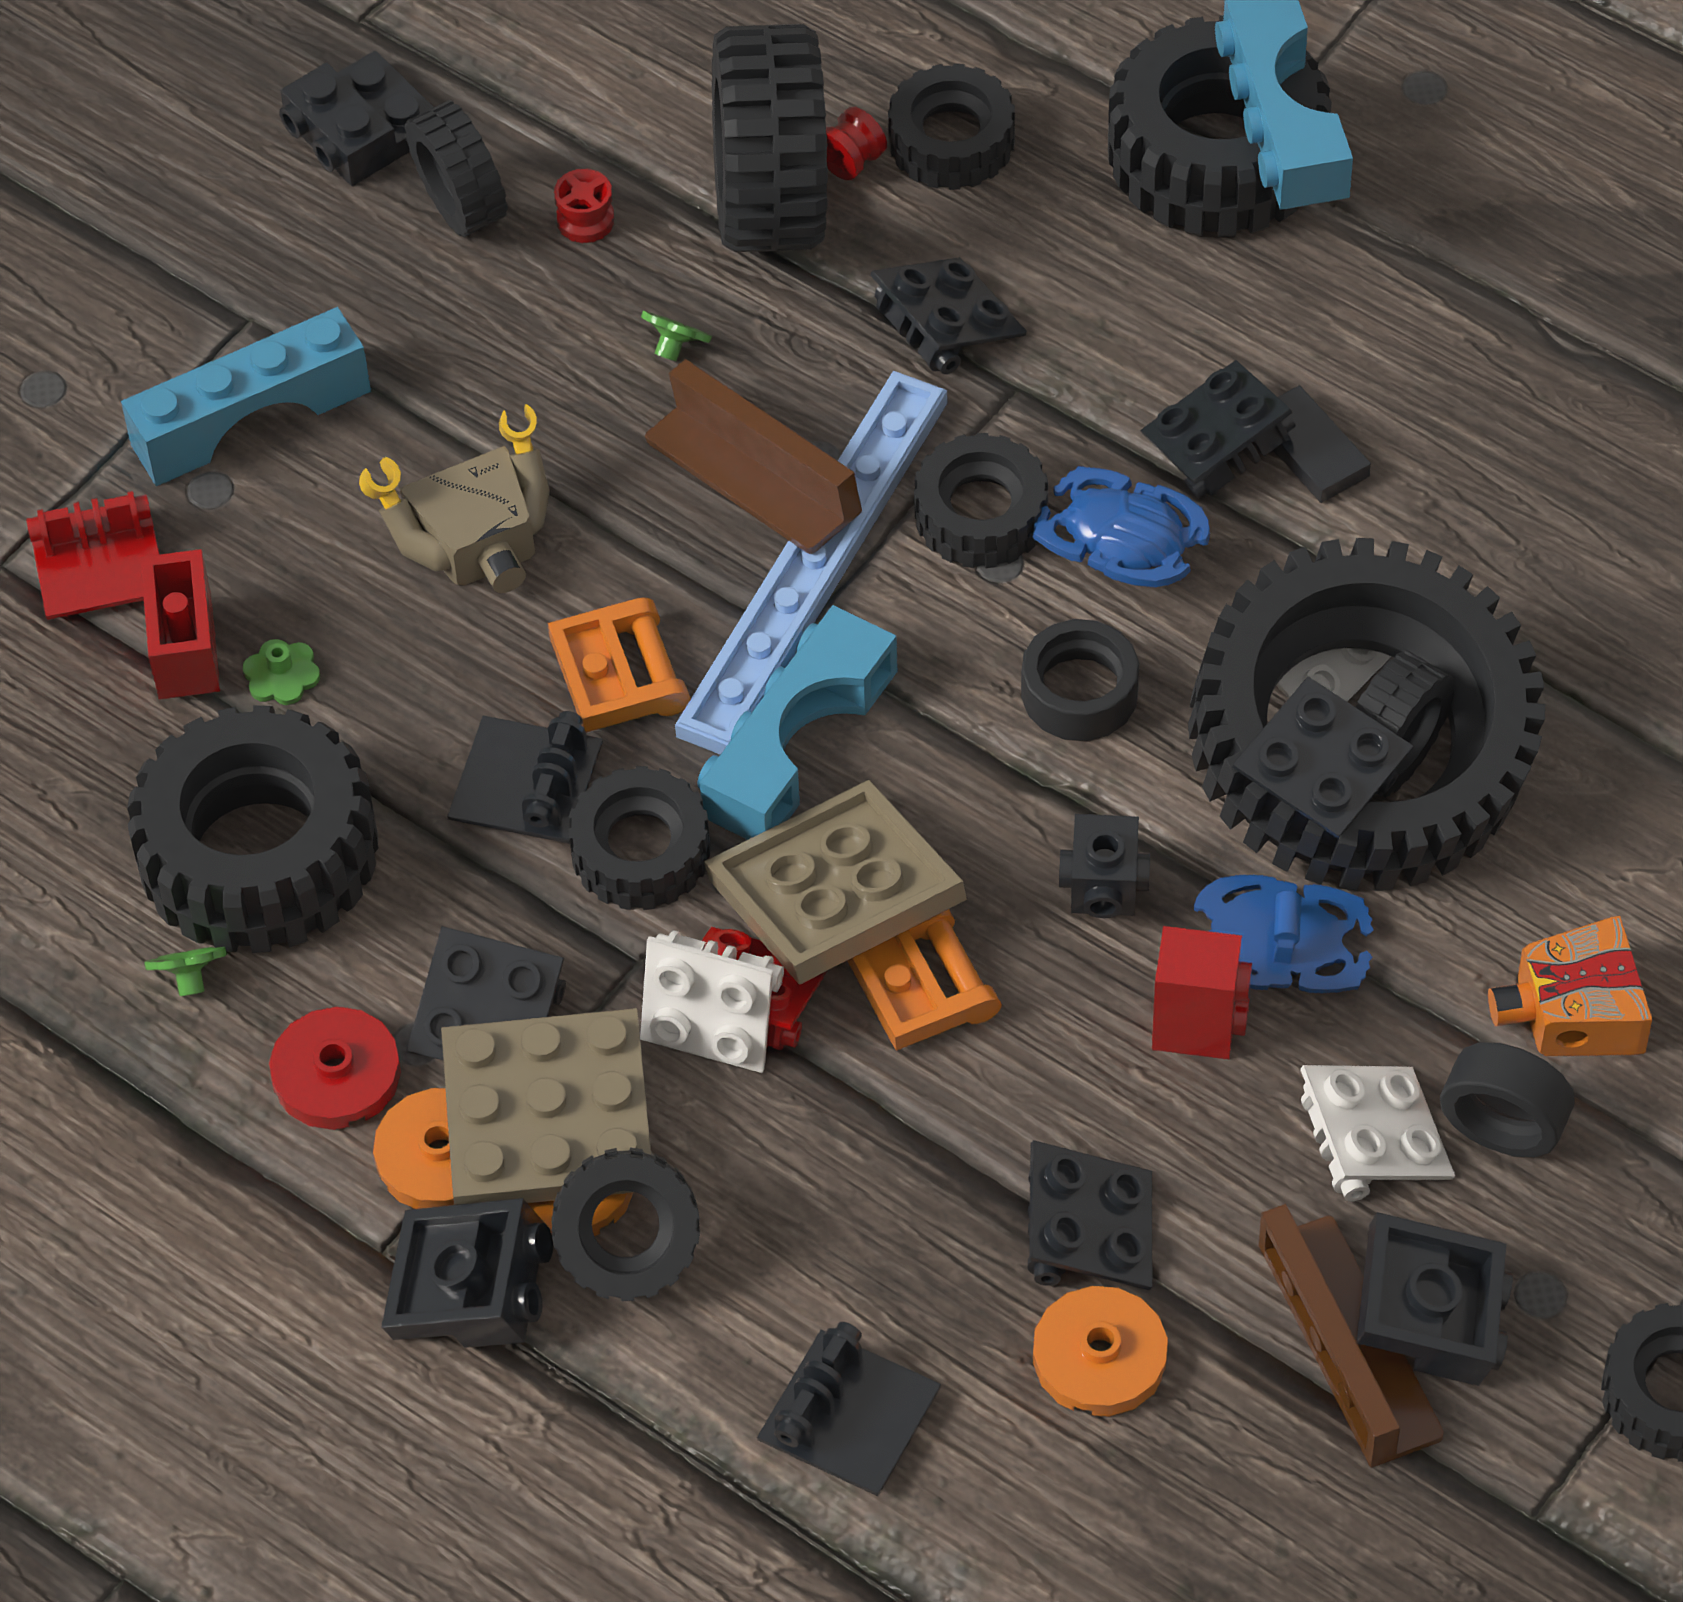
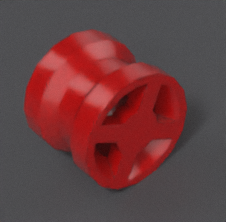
(853, 142)
(584, 205)

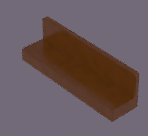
(755, 460)
(1324, 1294)

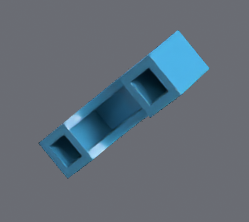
(1300, 148)
(184, 418)
(836, 670)

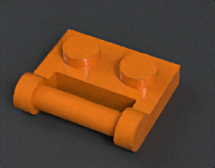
(599, 670)
(906, 991)

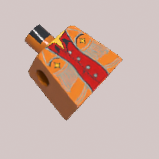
(1578, 994)

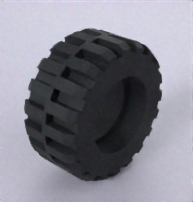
(769, 137)
(1180, 174)
(240, 764)

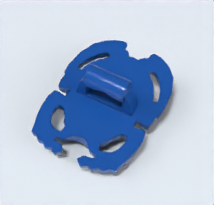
(1124, 529)
(1289, 932)

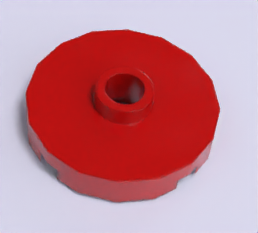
(340, 1093)

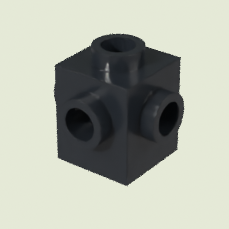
(1104, 866)

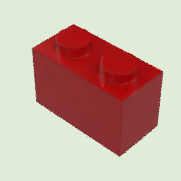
(180, 624)
(1200, 993)

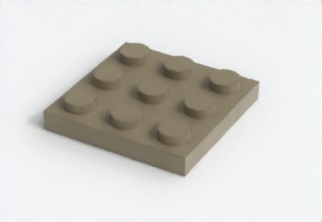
(835, 881)
(540, 1100)

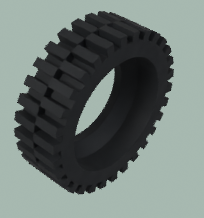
(1390, 610)

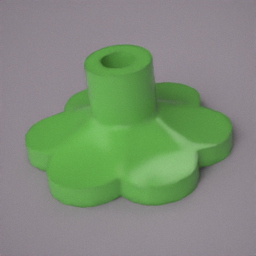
(673, 335)
(281, 672)
(187, 967)

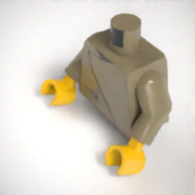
(473, 515)

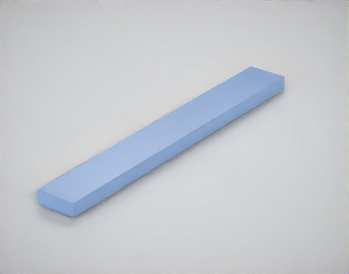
(803, 581)

